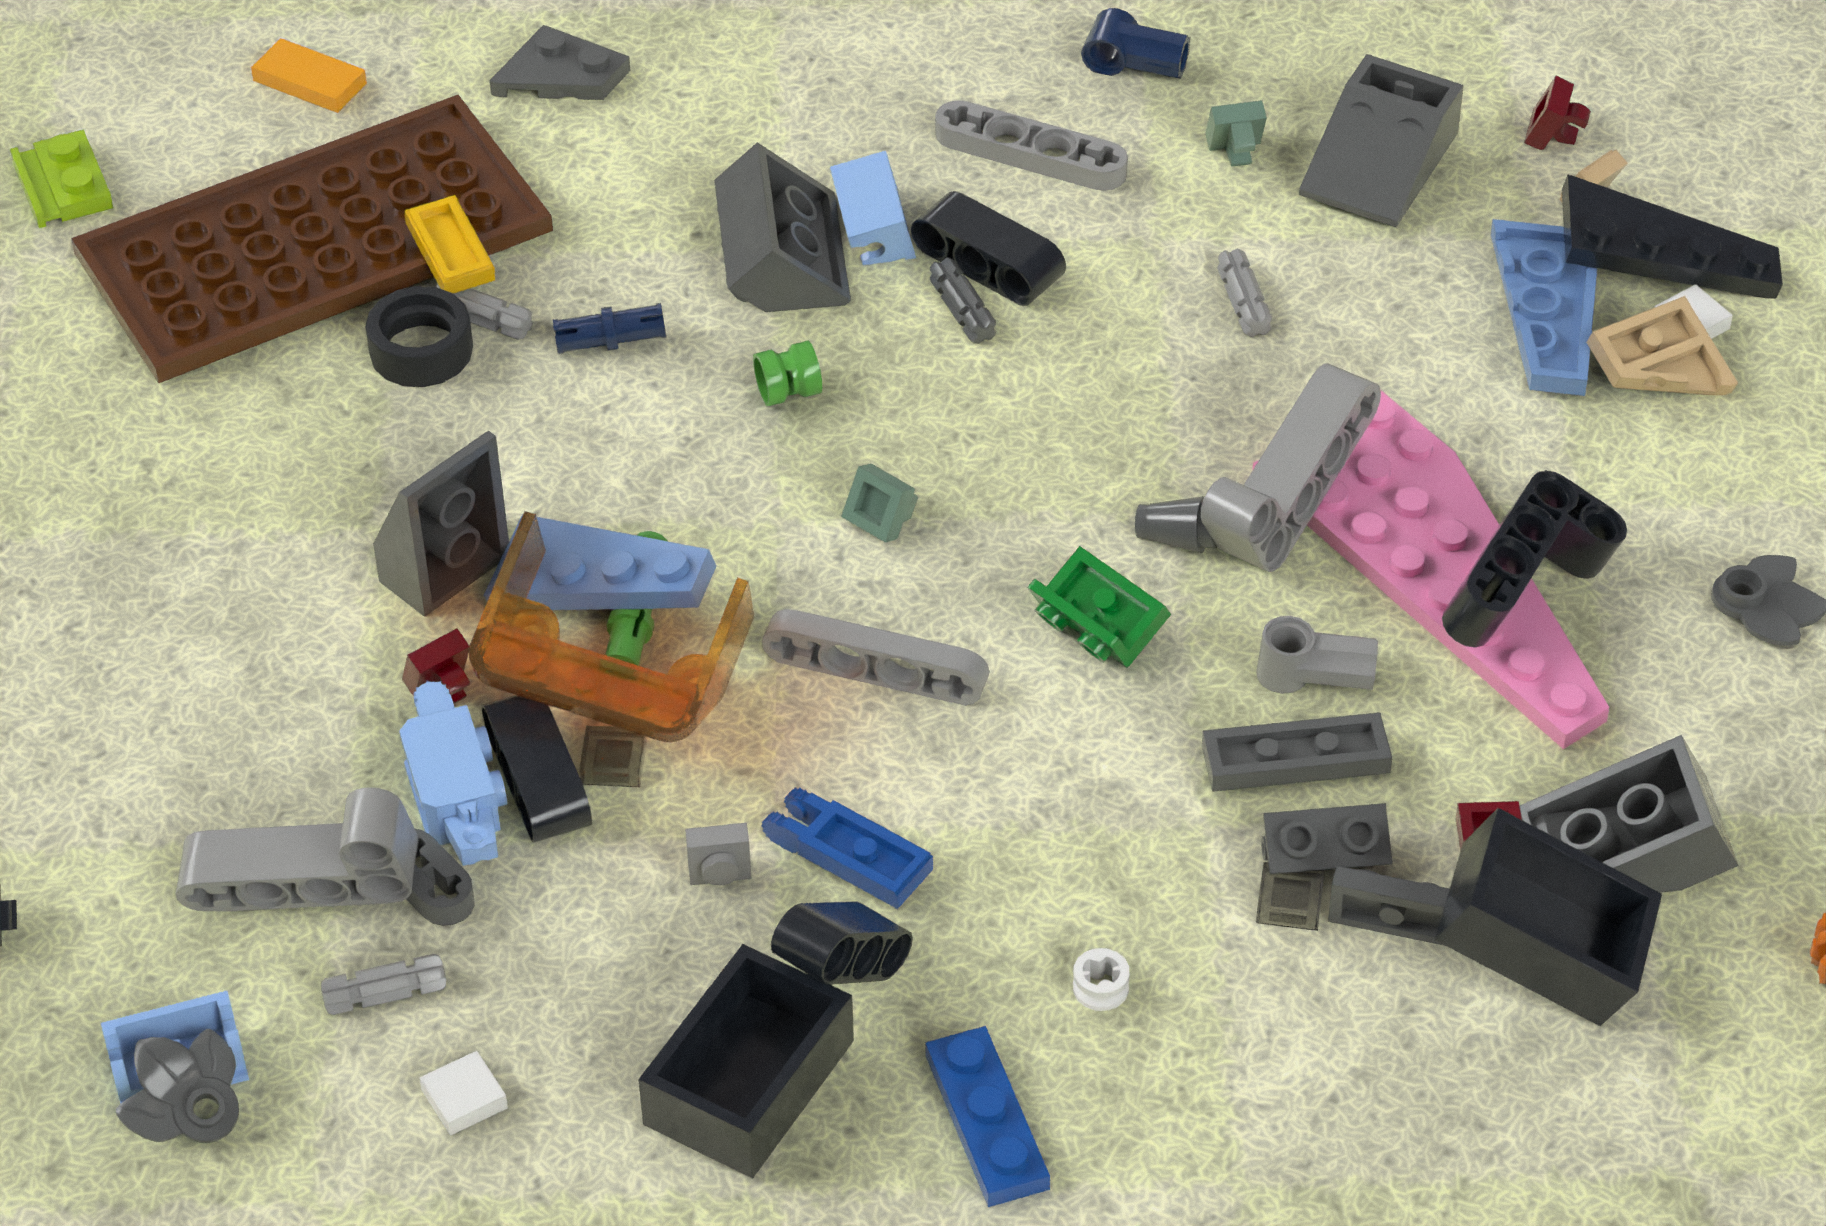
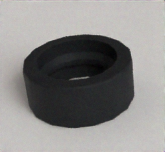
(424, 364)

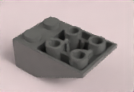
(1383, 140)

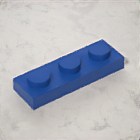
(987, 1116)

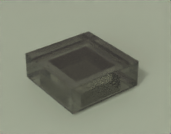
(612, 757)
(1290, 899)

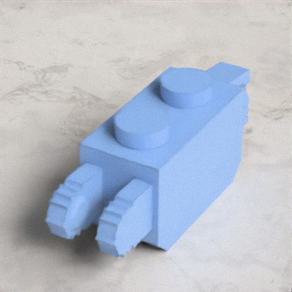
(451, 775)

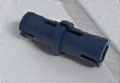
(609, 328)

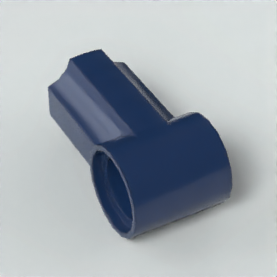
(1120, 42)

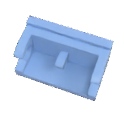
(872, 208)
(176, 1022)

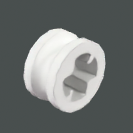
(1096, 964)

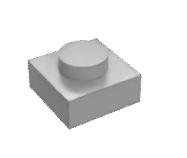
(718, 854)

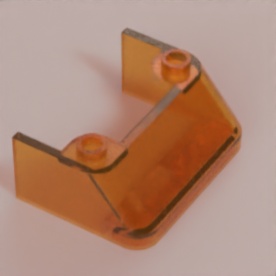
(521, 654)

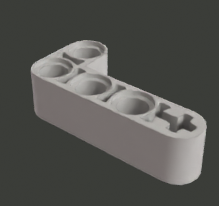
(1294, 473)
(304, 866)

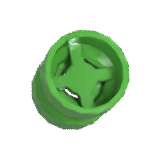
(787, 373)

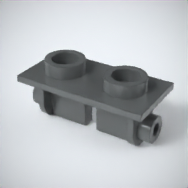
(1326, 839)

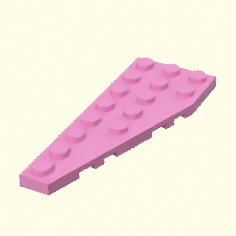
(1415, 531)

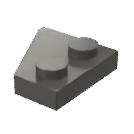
(561, 67)

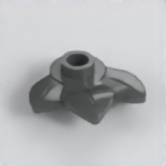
(1768, 599)
(174, 1083)

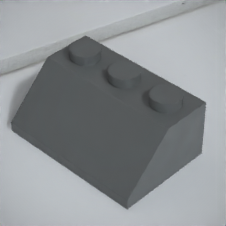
(780, 235)

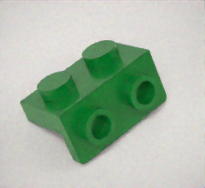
(1100, 606)

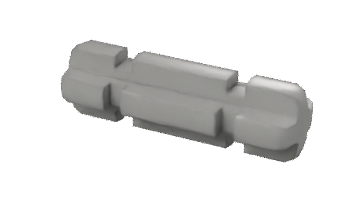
(1244, 292)
(492, 313)
(383, 984)

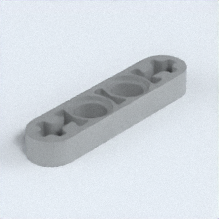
(961, 126)
(794, 641)

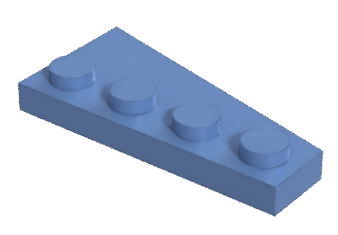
(1547, 304)
(614, 570)

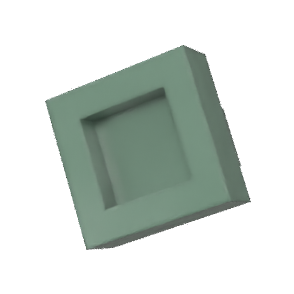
(1236, 130)
(879, 502)

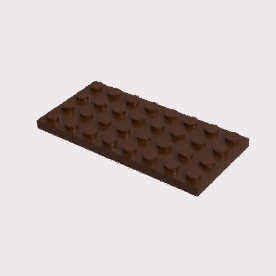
(301, 237)

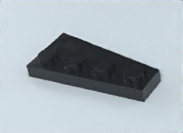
(1650, 241)

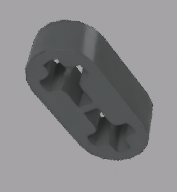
(444, 871)

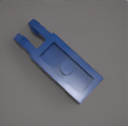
(850, 846)

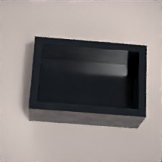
(1549, 917)
(746, 1060)

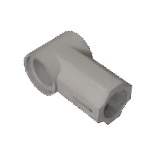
(1297, 655)

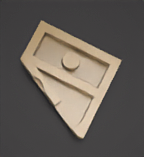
(1662, 352)

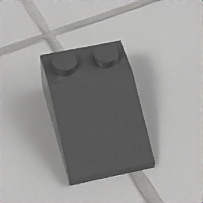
(445, 528)
(1642, 818)

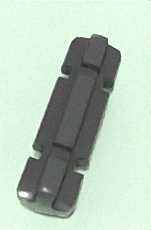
(962, 300)

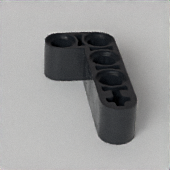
(1548, 521)

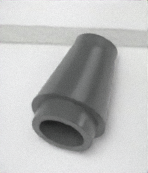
(1174, 524)

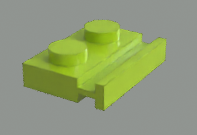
(62, 178)

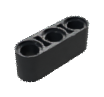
(989, 247)
(536, 767)
(841, 942)

